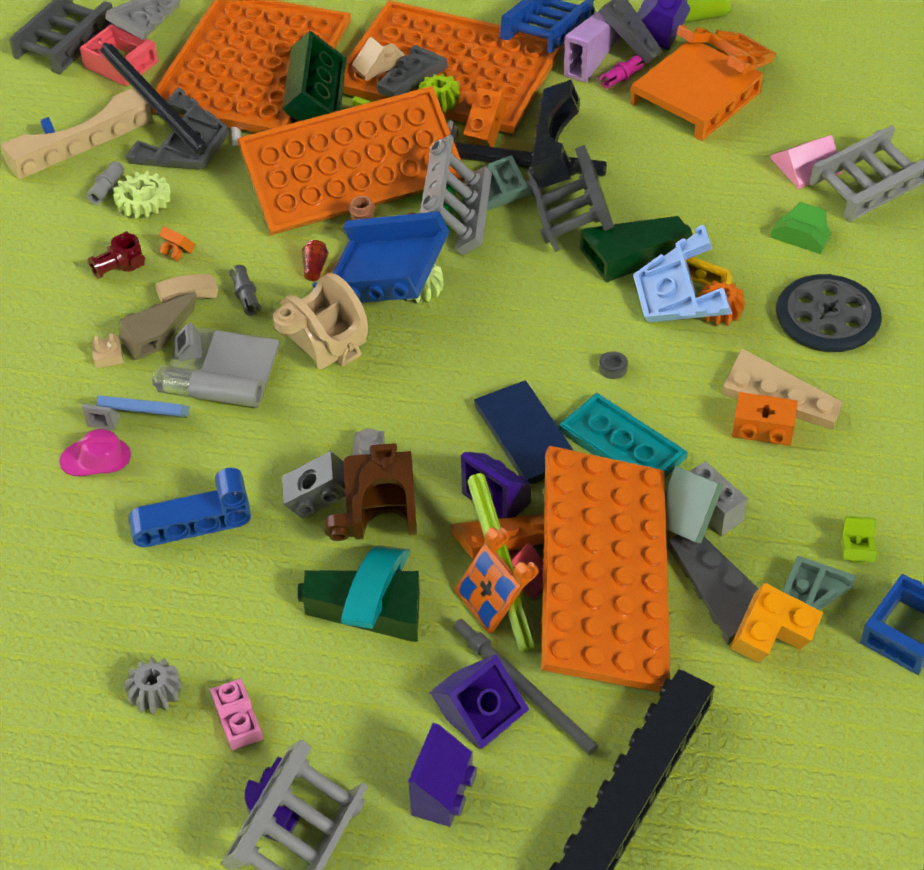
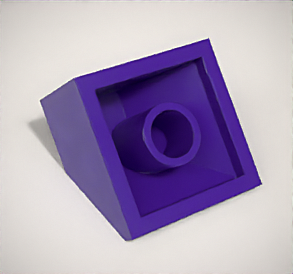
(663, 19)
(480, 700)

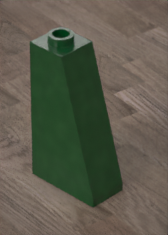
(631, 244)
(327, 590)

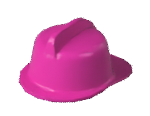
(95, 454)

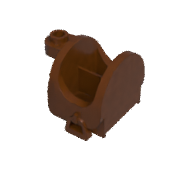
(374, 486)

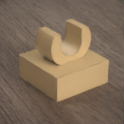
(107, 351)

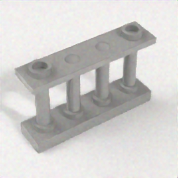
(474, 193)
(875, 193)
(278, 794)

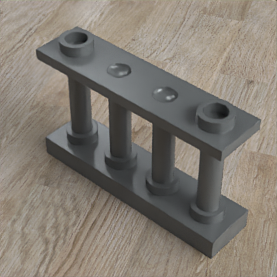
(68, 45)
(592, 197)

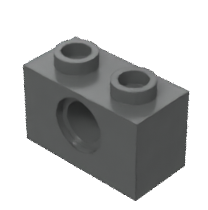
(314, 485)

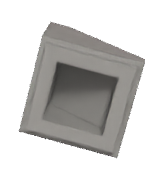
(101, 417)

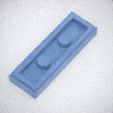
(143, 406)

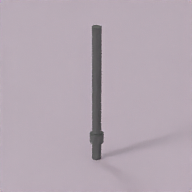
(482, 646)

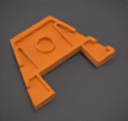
(743, 51)

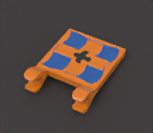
(490, 584)

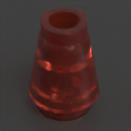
(314, 258)

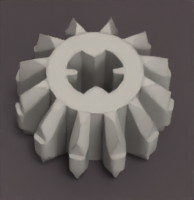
(153, 685)

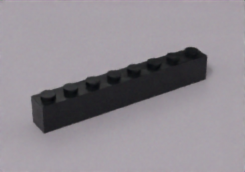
(638, 775)

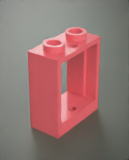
(141, 53)

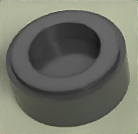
(613, 365)

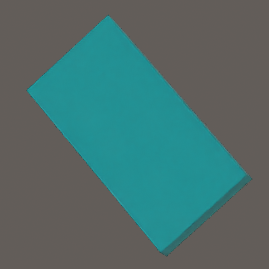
(618, 435)

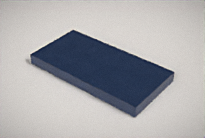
(521, 428)

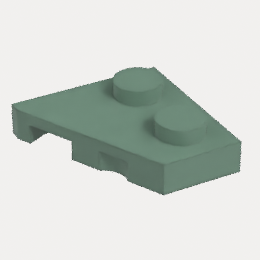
(506, 183)
(817, 583)

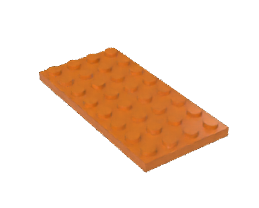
(322, 163)
(605, 571)

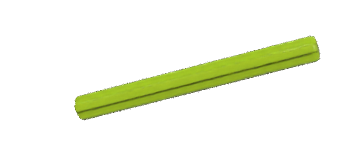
(488, 518)

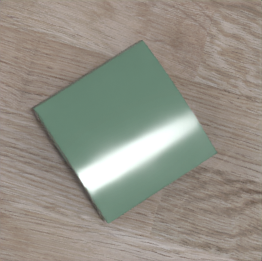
(690, 503)

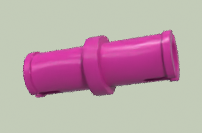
(621, 71)

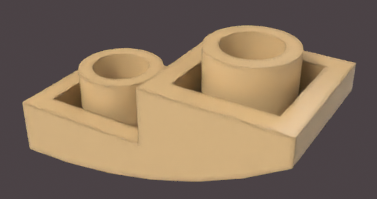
(202, 284)

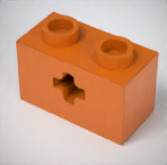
(485, 118)
(765, 418)

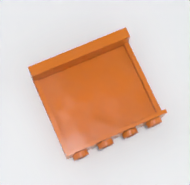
(698, 87)

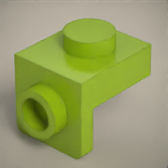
(858, 539)

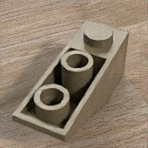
(152, 328)

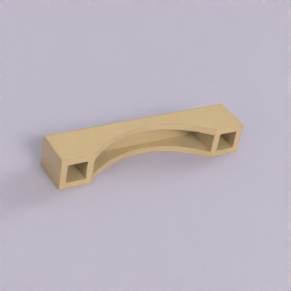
(36, 152)

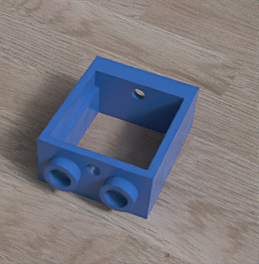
(890, 641)

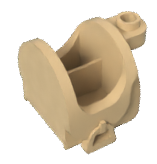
(326, 322)

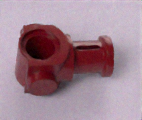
(122, 254)

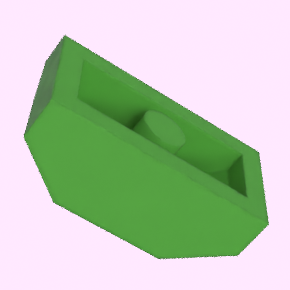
(803, 227)

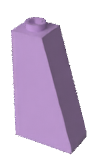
(587, 47)

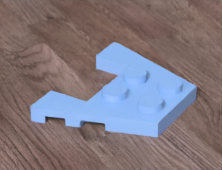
(667, 287)

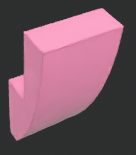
(236, 714)

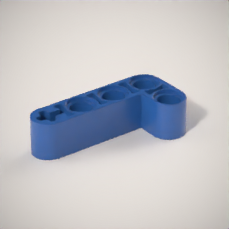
(193, 514)

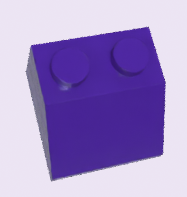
(508, 490)
(440, 777)

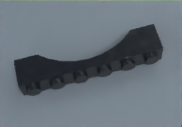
(550, 158)

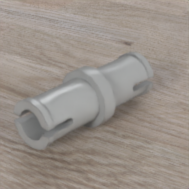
(105, 183)

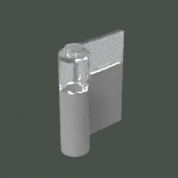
(230, 371)

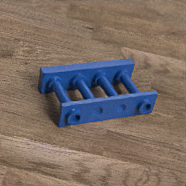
(529, 11)

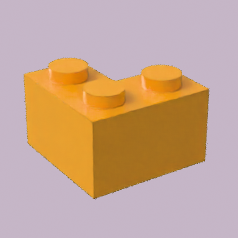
(774, 616)

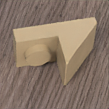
(376, 59)

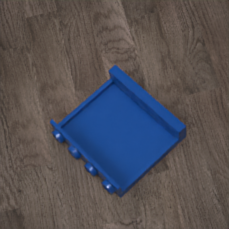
(391, 255)

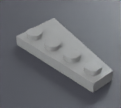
(141, 16)

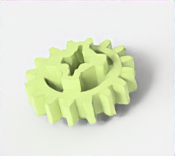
(142, 194)

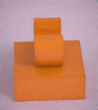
(176, 242)

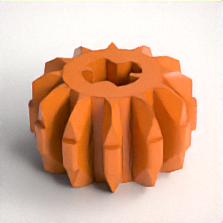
(735, 298)

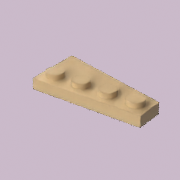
(760, 377)

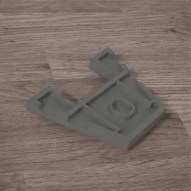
(173, 150)

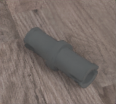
(245, 290)

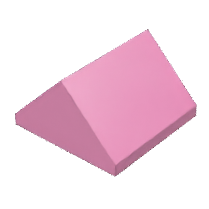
(799, 160)

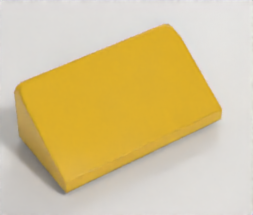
(706, 272)

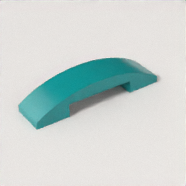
(370, 584)

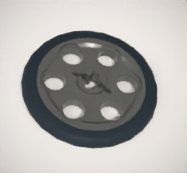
(809, 334)

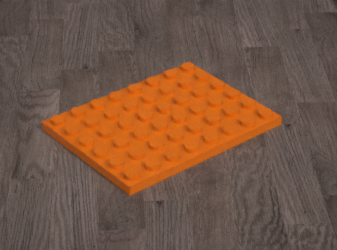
(473, 56)
(241, 59)

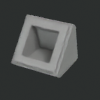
(188, 343)

